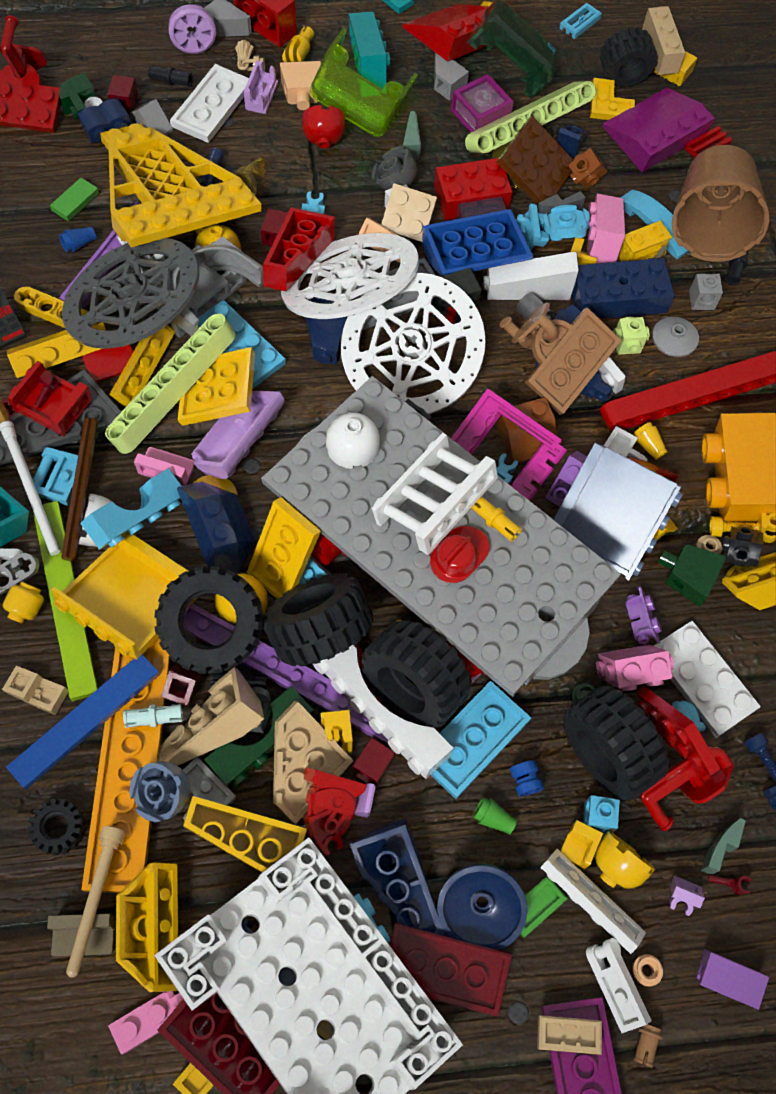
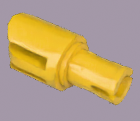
(298, 46)

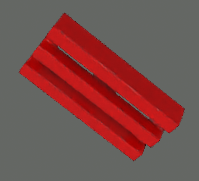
(706, 140)

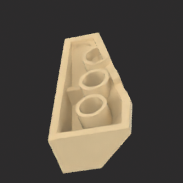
(223, 718)

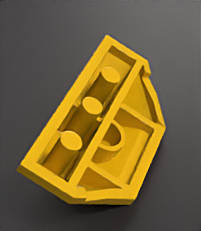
(753, 583)
(147, 924)

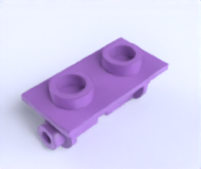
(642, 607)

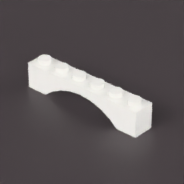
(418, 744)

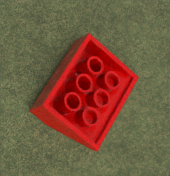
(448, 30)

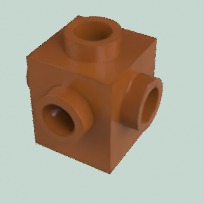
(587, 168)

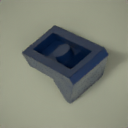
(570, 138)

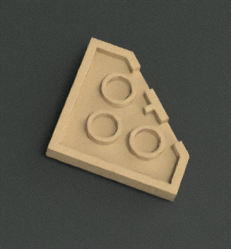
(298, 745)

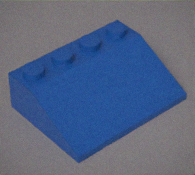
(475, 243)

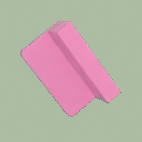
(157, 461)

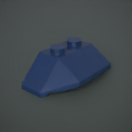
(218, 525)

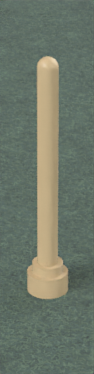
(110, 840)

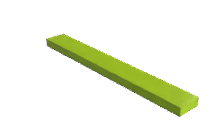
(71, 635)

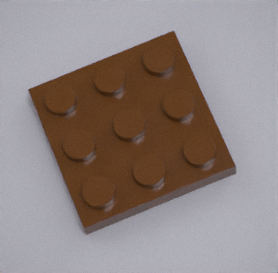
(536, 161)

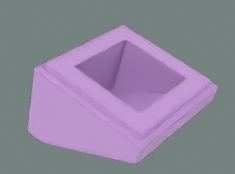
(365, 801)

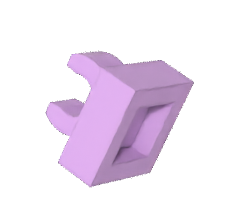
(687, 892)

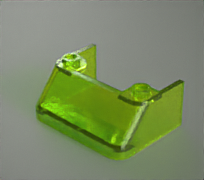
(356, 96)

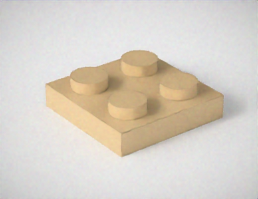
(408, 211)

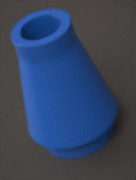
(76, 238)

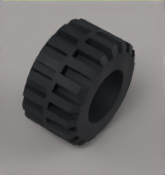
(628, 57)

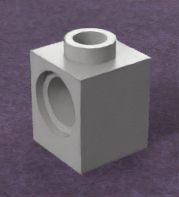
(705, 291)

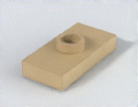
(569, 1035)

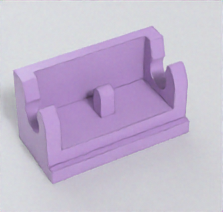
(260, 89)

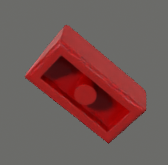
(107, 362)

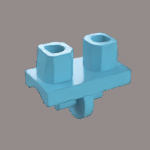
(530, 227)

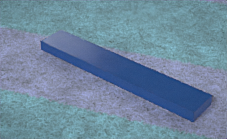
(82, 721)

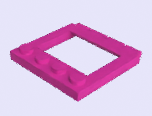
(483, 418)

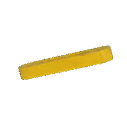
(39, 298)

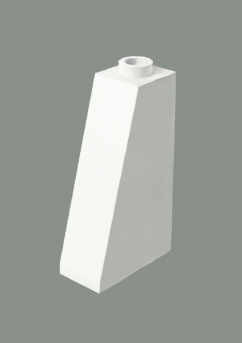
(546, 277)

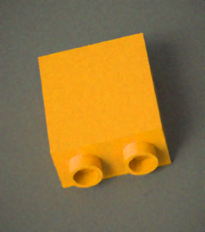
(744, 466)

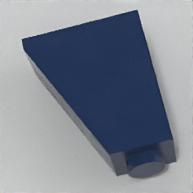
(325, 335)

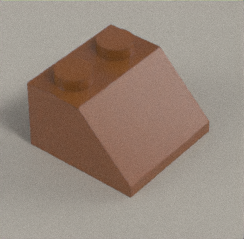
(519, 443)

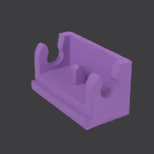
(732, 979)

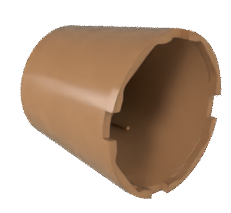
(721, 205)

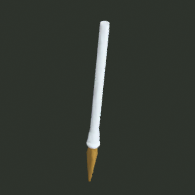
(9, 435)

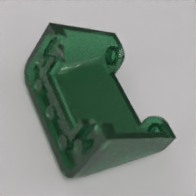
(519, 42)

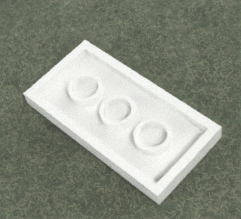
(210, 103)
(707, 680)

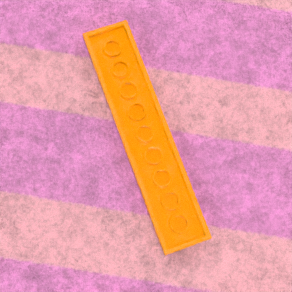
(121, 756)

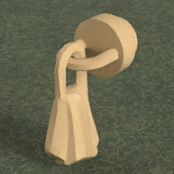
(243, 52)

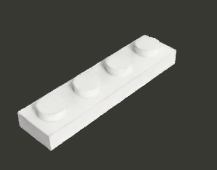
(593, 901)

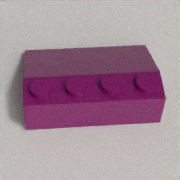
(658, 127)

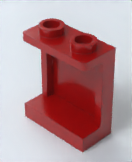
(59, 407)

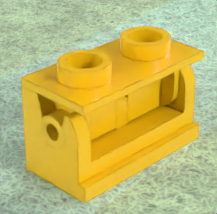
(644, 242)

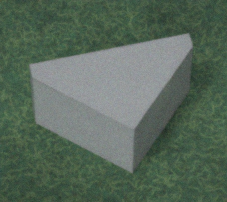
(152, 116)

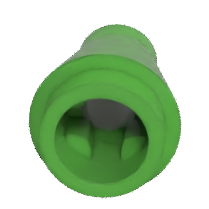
(494, 816)

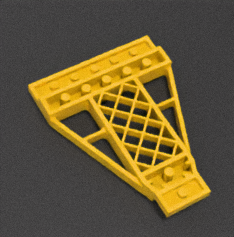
(161, 213)

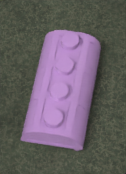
(234, 435)

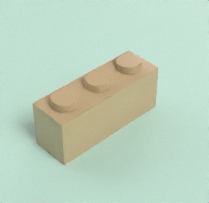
(665, 39)

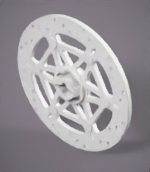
(351, 274)
(411, 332)

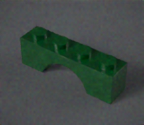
(234, 762)

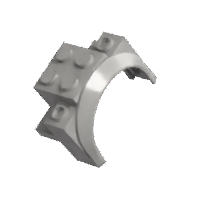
(212, 286)

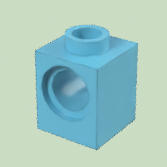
(601, 813)

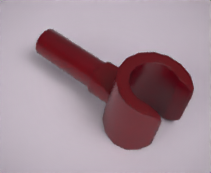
(50, 383)
(735, 883)

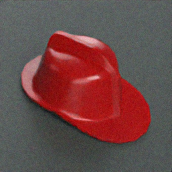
(459, 554)

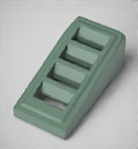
(412, 136)

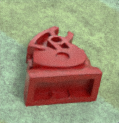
(330, 807)

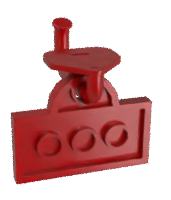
(22, 96)
(698, 774)

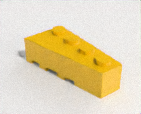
(243, 834)

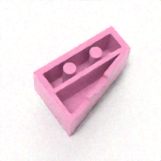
(606, 228)

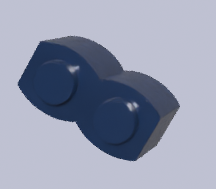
(102, 118)

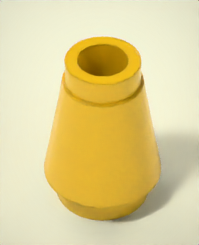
(650, 440)

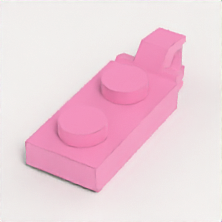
(144, 1021)

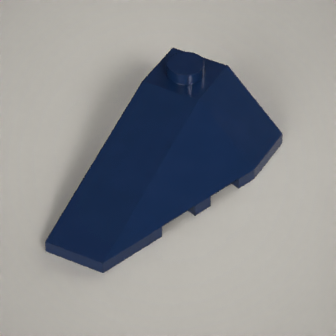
(396, 872)

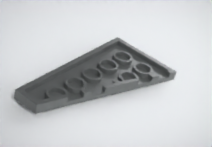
(35, 437)

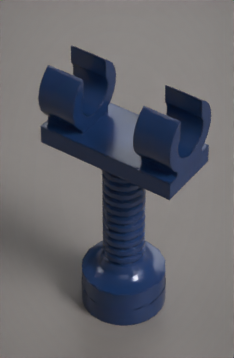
(758, 745)

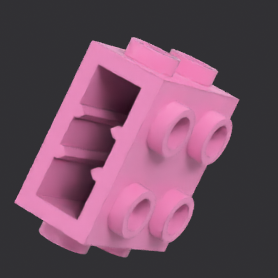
(635, 666)

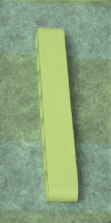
(559, 103)
(170, 384)

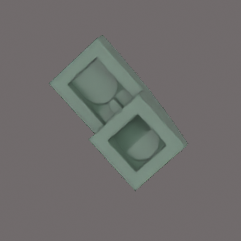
(726, 841)

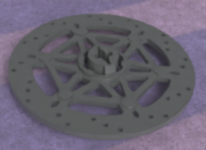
(131, 293)

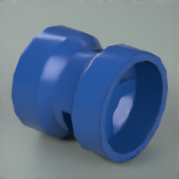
(527, 778)

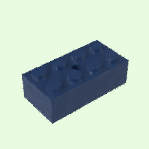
(623, 288)

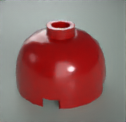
(323, 126)

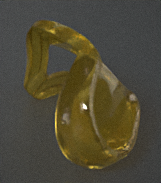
(246, 175)

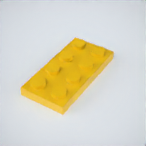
(283, 549)

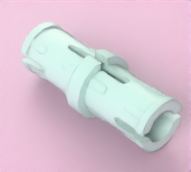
(153, 715)

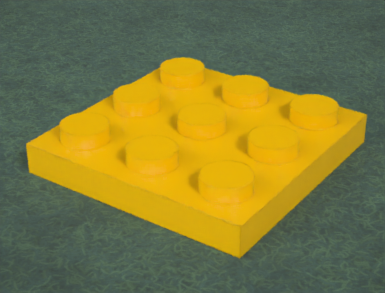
(221, 390)

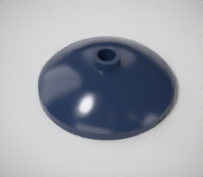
(488, 923)

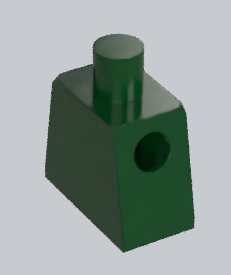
(692, 571)

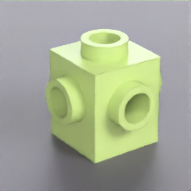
(633, 335)

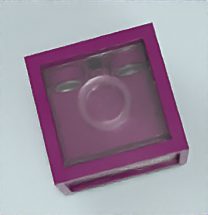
(480, 103)

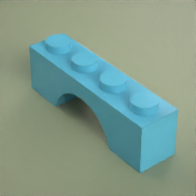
(111, 522)

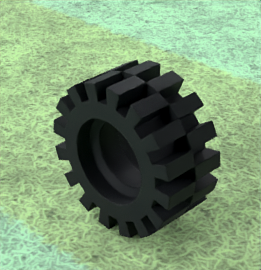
(44, 815)

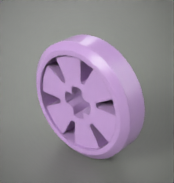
(192, 16)

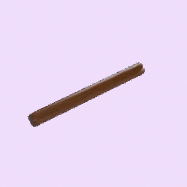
(79, 489)

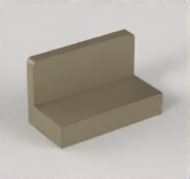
(66, 929)

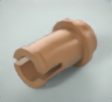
(647, 1044)

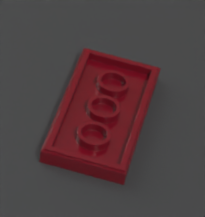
(453, 968)

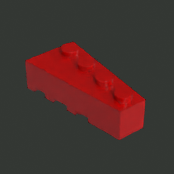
(296, 247)

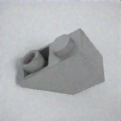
(229, 19)
(448, 76)

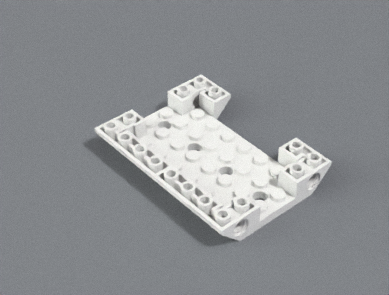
(342, 976)

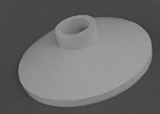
(673, 343)

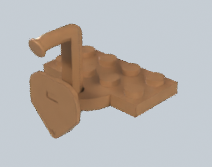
(565, 353)

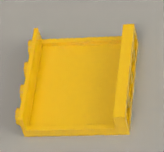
(121, 594)

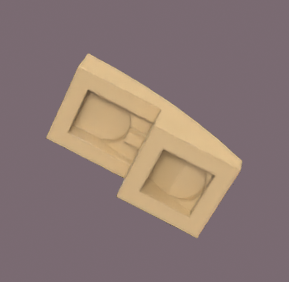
(35, 690)

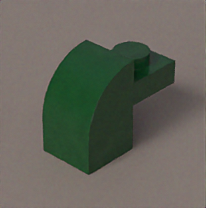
(75, 93)

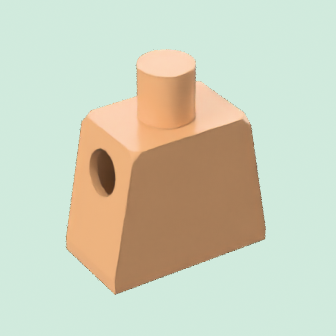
(297, 80)

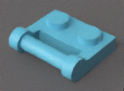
(61, 479)

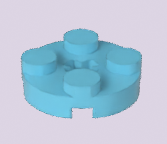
(566, 222)

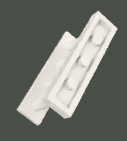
(445, 514)

